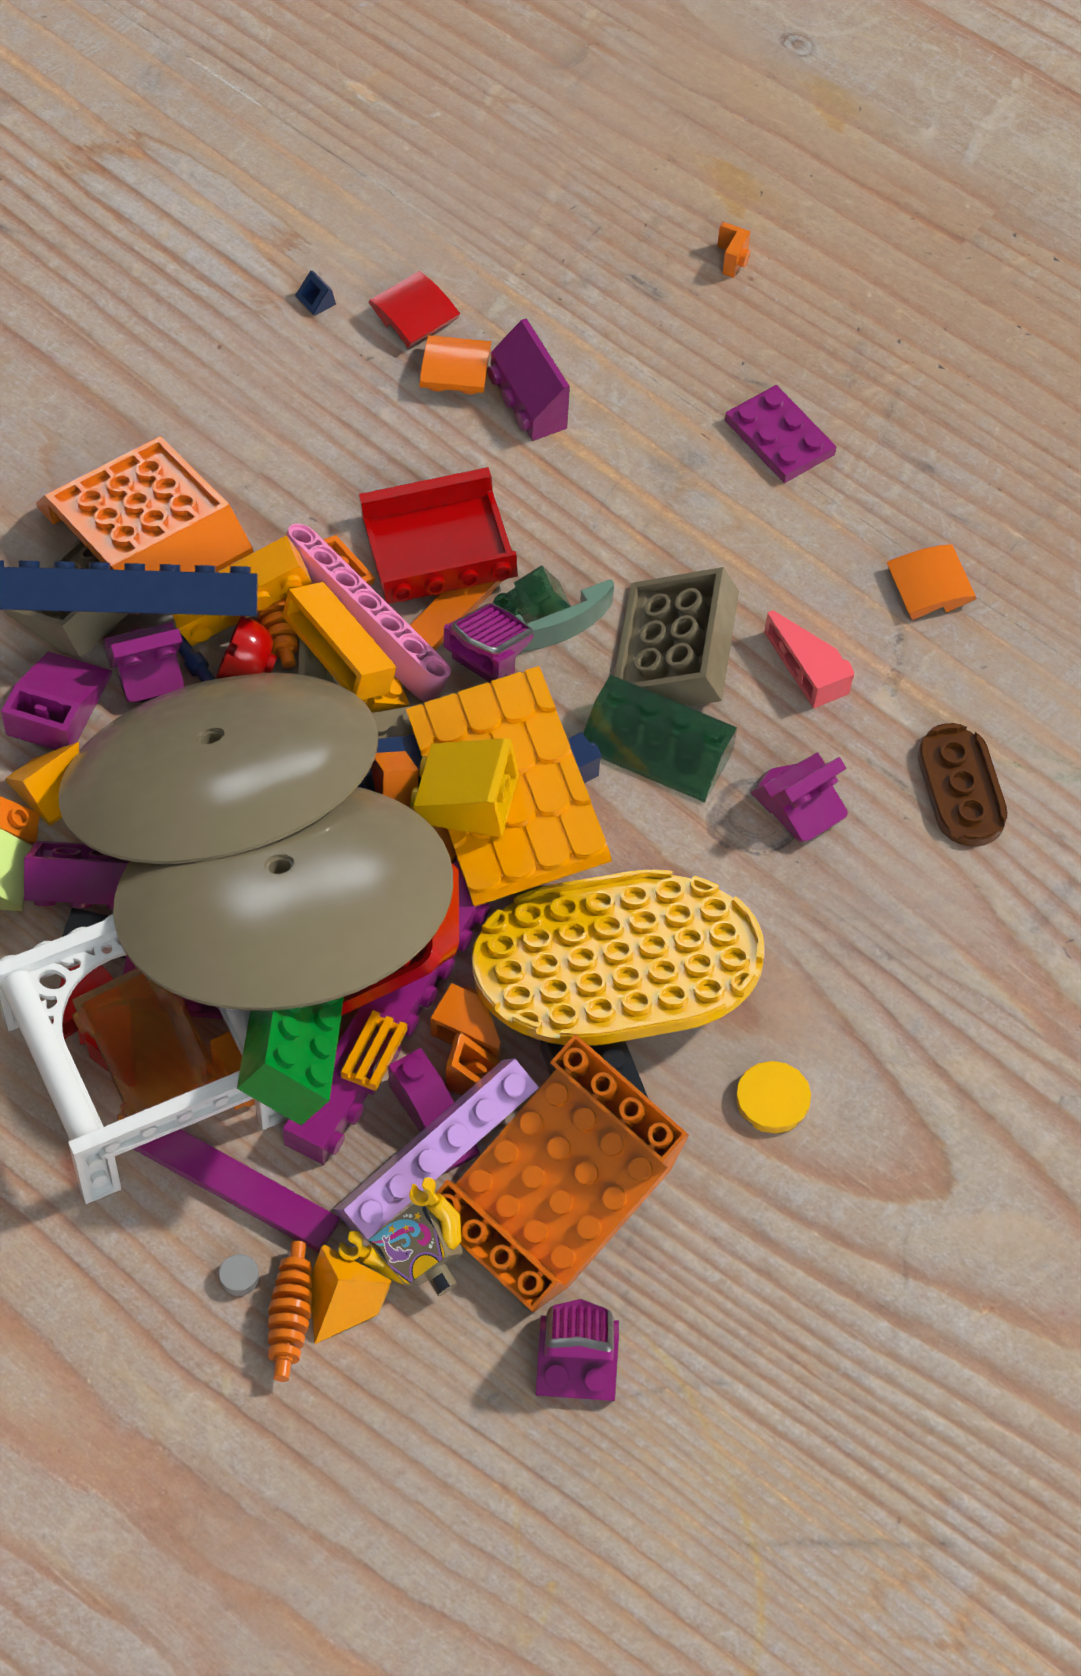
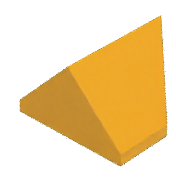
(40, 781)
(343, 1294)

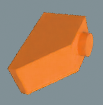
(465, 1013)

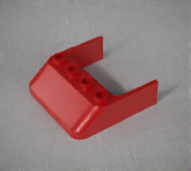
(435, 953)

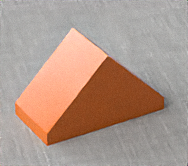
(395, 776)
(467, 1064)

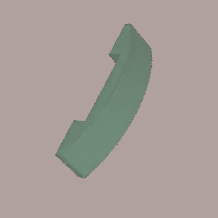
(572, 620)

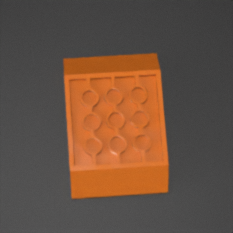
(149, 512)
(563, 1176)

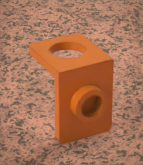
(19, 820)

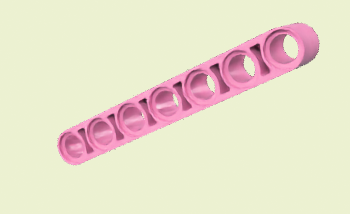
(416, 661)

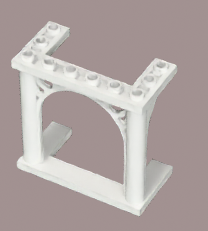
(90, 1143)

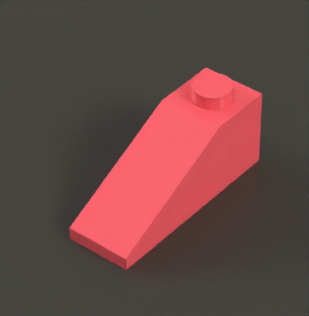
(811, 661)

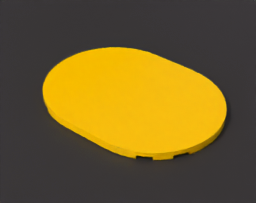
(617, 957)

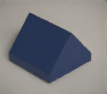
(315, 294)

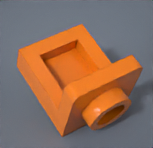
(736, 243)

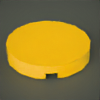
(773, 1097)

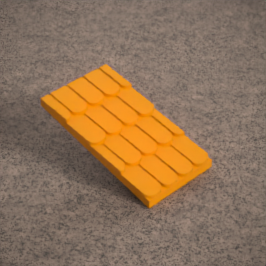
(551, 816)

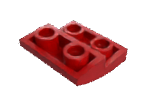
(414, 308)

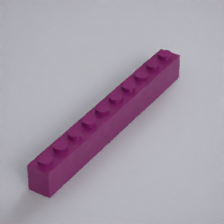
(325, 1129)

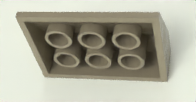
(70, 631)
(679, 635)

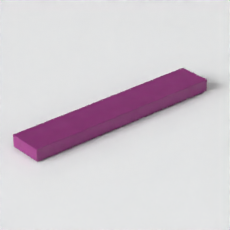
(243, 1187)

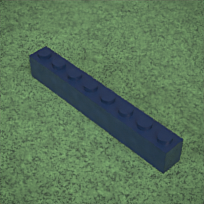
(129, 589)

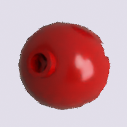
(248, 650)

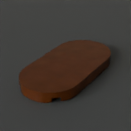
(962, 785)

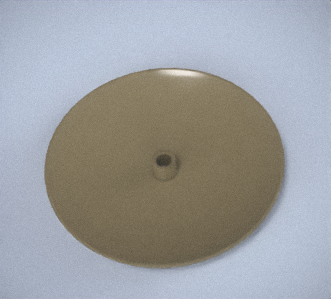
(218, 768)
(293, 916)

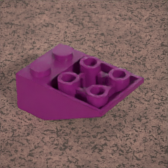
(54, 701)

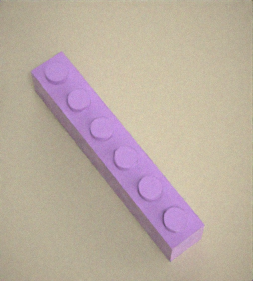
(436, 1147)

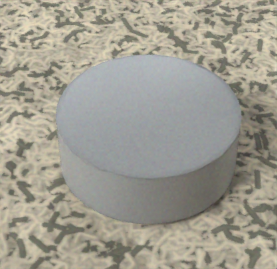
(239, 1275)

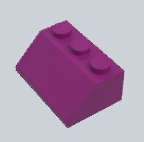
(530, 382)
(70, 875)

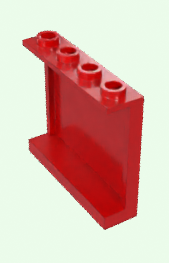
(437, 536)

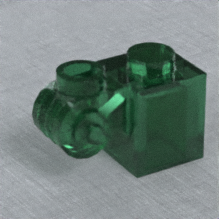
(534, 594)

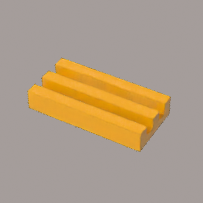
(386, 1025)

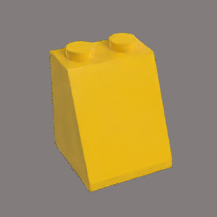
(467, 785)

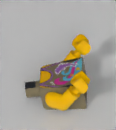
(415, 1243)

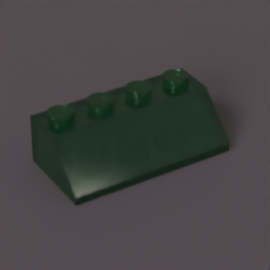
(659, 738)

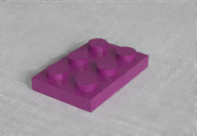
(780, 433)

